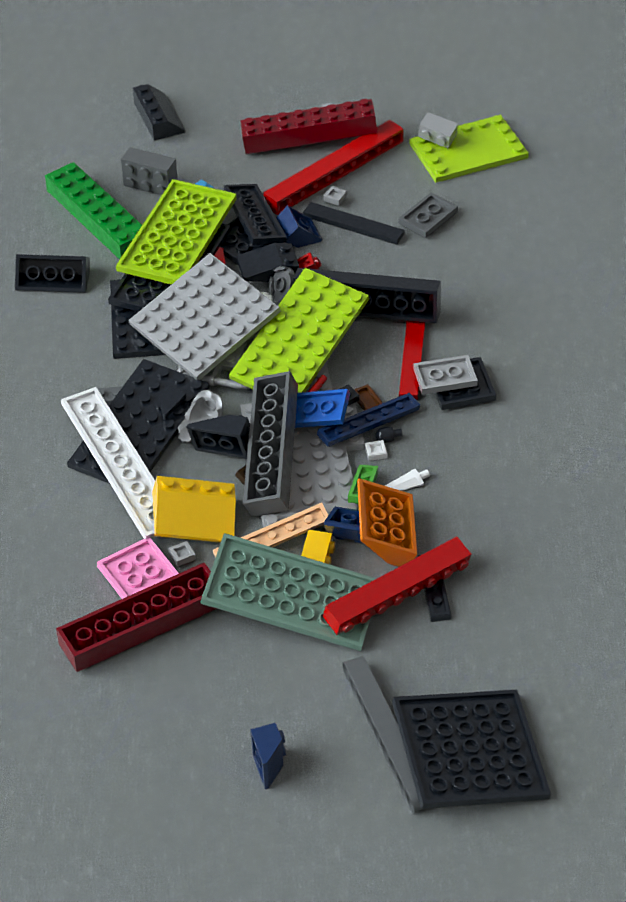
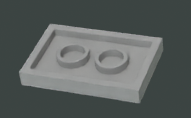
(445, 374)

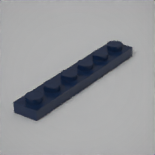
(368, 419)

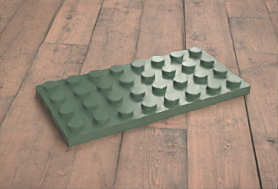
(281, 589)

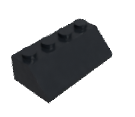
(156, 112)
(52, 273)

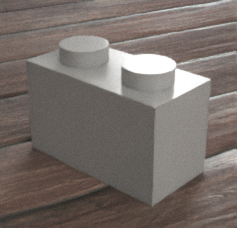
(438, 130)

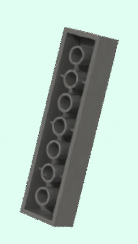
(270, 444)

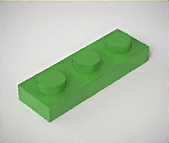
(364, 472)

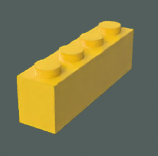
(319, 546)

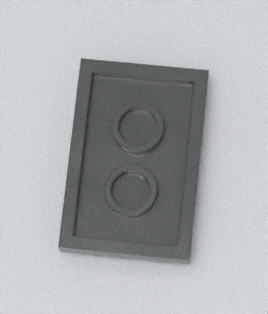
(428, 214)

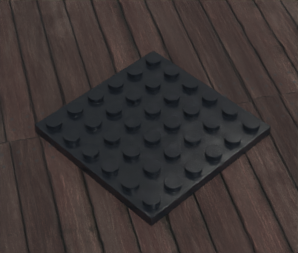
(470, 749)

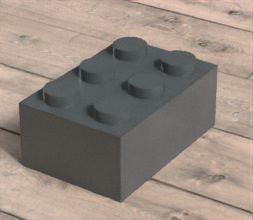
(148, 170)

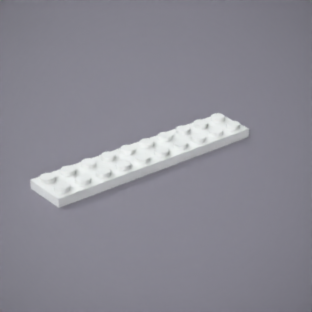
(114, 456)

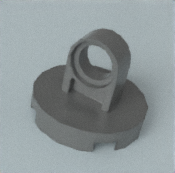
(281, 282)

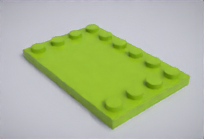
(474, 149)

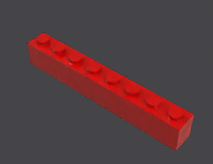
(396, 586)

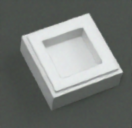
(376, 450)

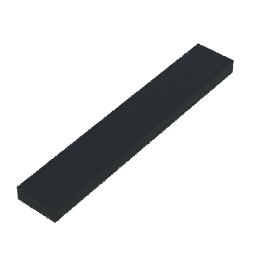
(354, 223)

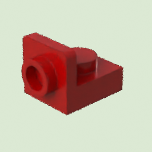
(309, 262)

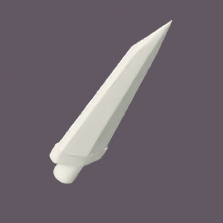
(409, 480)

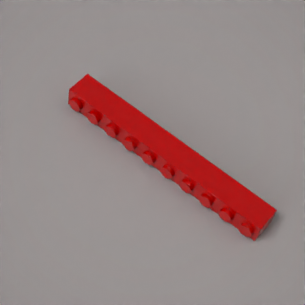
(333, 167)

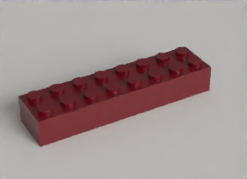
(308, 126)
(135, 618)

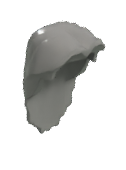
(203, 407)

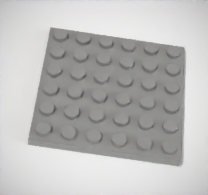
(204, 316)

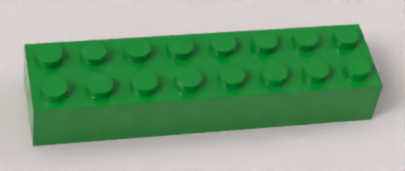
(93, 207)

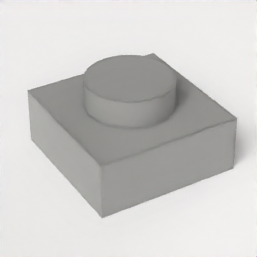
(335, 195)
(182, 553)

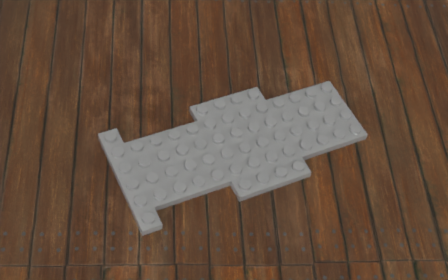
(317, 470)

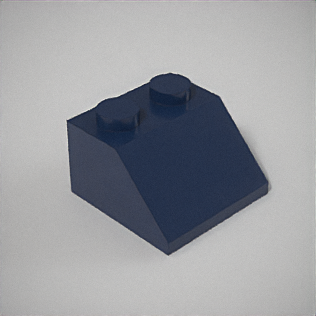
(298, 228)
(343, 524)
(268, 752)

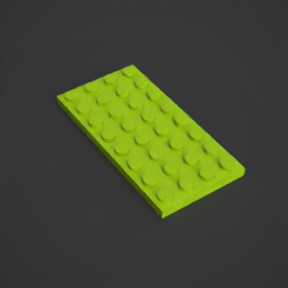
(176, 232)
(304, 333)

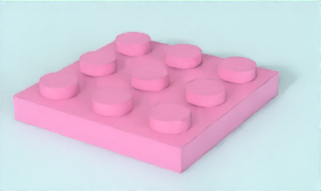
(136, 567)

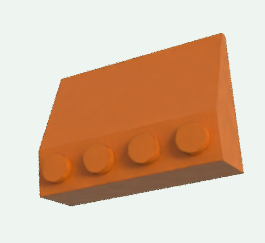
(387, 522)

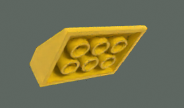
(193, 509)

